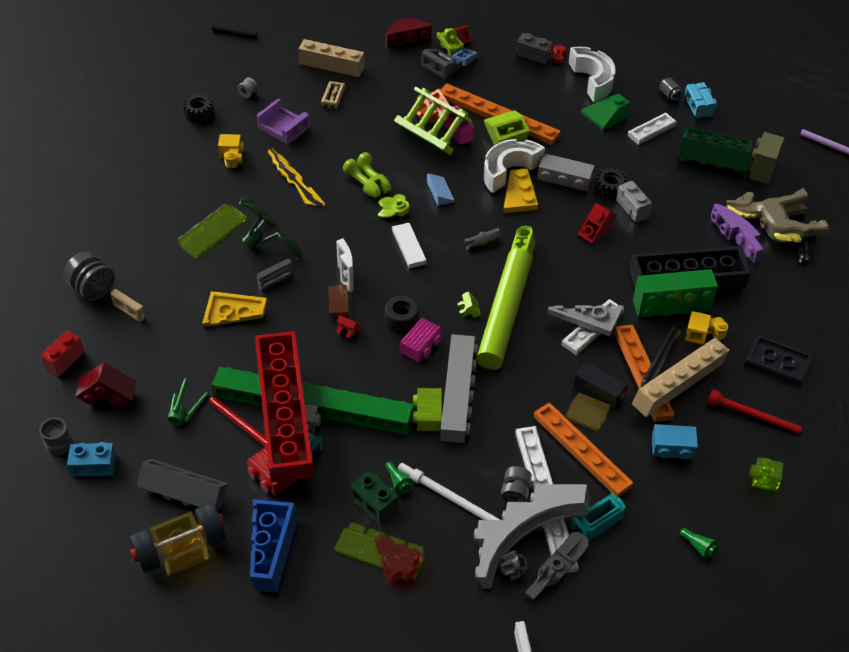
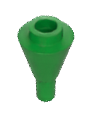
(401, 482)
(705, 546)

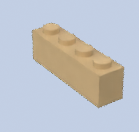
(331, 58)

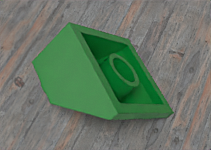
(607, 111)

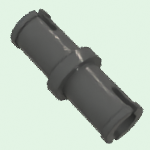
(482, 238)

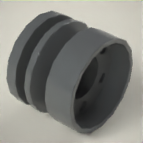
(88, 276)

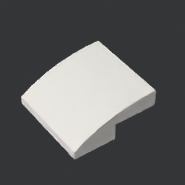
(345, 264)

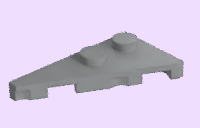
(591, 317)

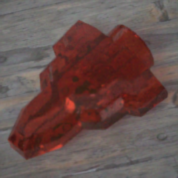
(397, 559)

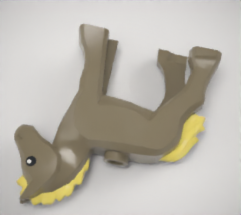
(775, 215)

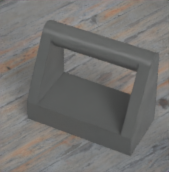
(439, 62)

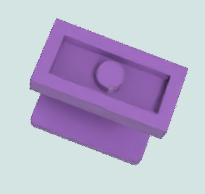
(281, 122)

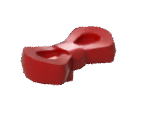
(557, 56)

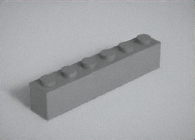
(457, 389)

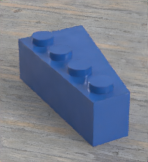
(271, 541)

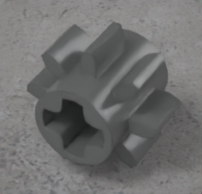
(513, 565)

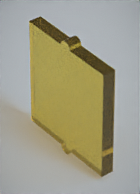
(587, 411)

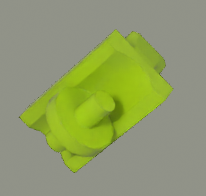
(450, 41)

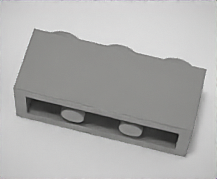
(565, 172)

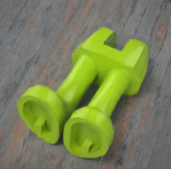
(375, 182)

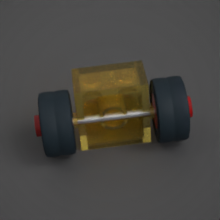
(178, 541)

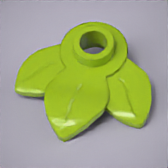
(393, 206)

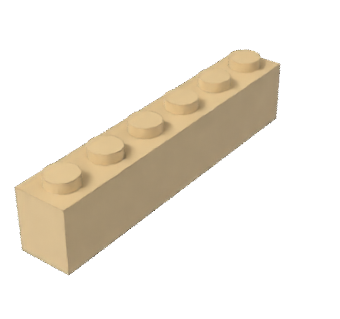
(680, 377)

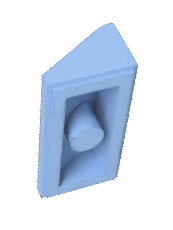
(439, 189)

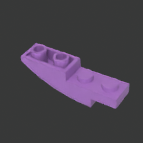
(737, 228)

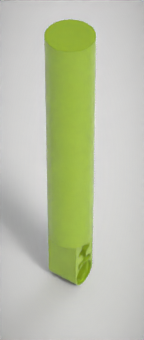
(507, 300)

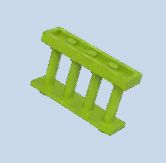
(430, 136)

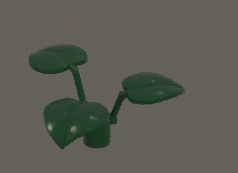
(255, 235)

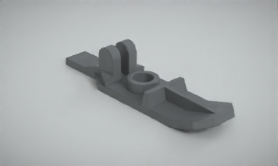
(565, 556)

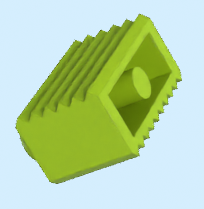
(428, 409)

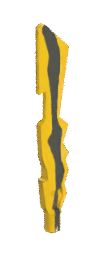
(293, 177)

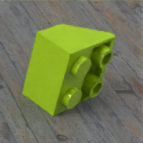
(507, 127)

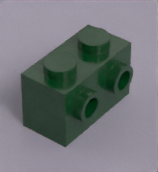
(374, 496)

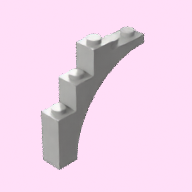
(520, 518)

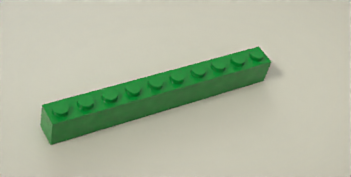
(331, 403)

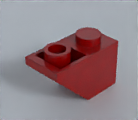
(597, 223)

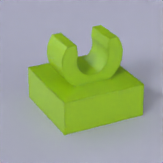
(469, 305)

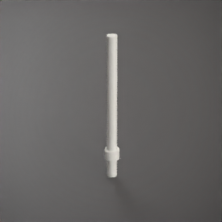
(418, 477)

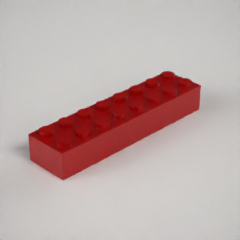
(283, 407)

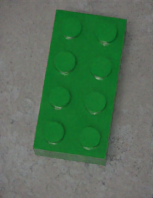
(675, 293)

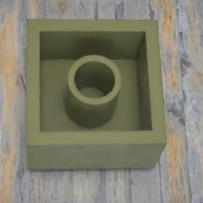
(765, 157)

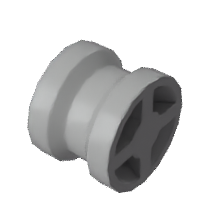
(247, 87)

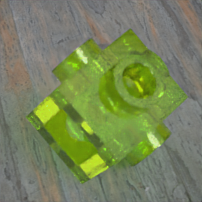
(766, 473)

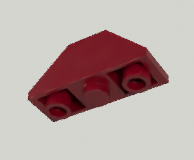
(408, 31)

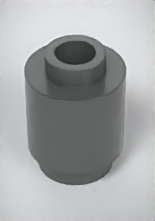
(671, 89)

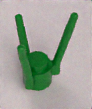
(178, 412)

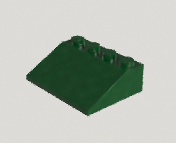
(715, 149)

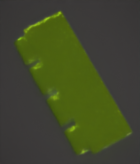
(211, 230)
(363, 547)

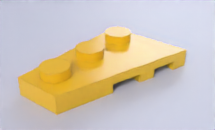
(520, 192)
(233, 308)

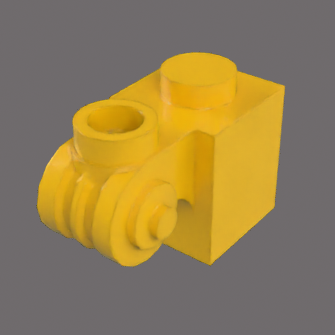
(230, 149)
(702, 324)

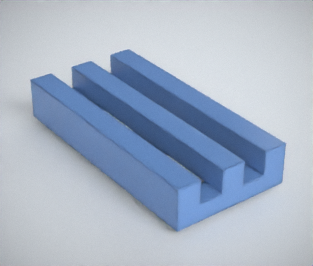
(468, 56)

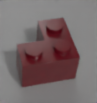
(106, 383)

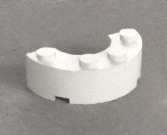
(598, 66)
(510, 154)

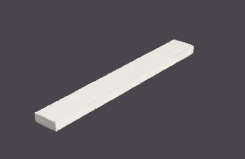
(535, 462)

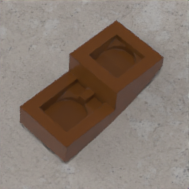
(338, 300)

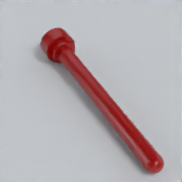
(718, 399)
(238, 420)

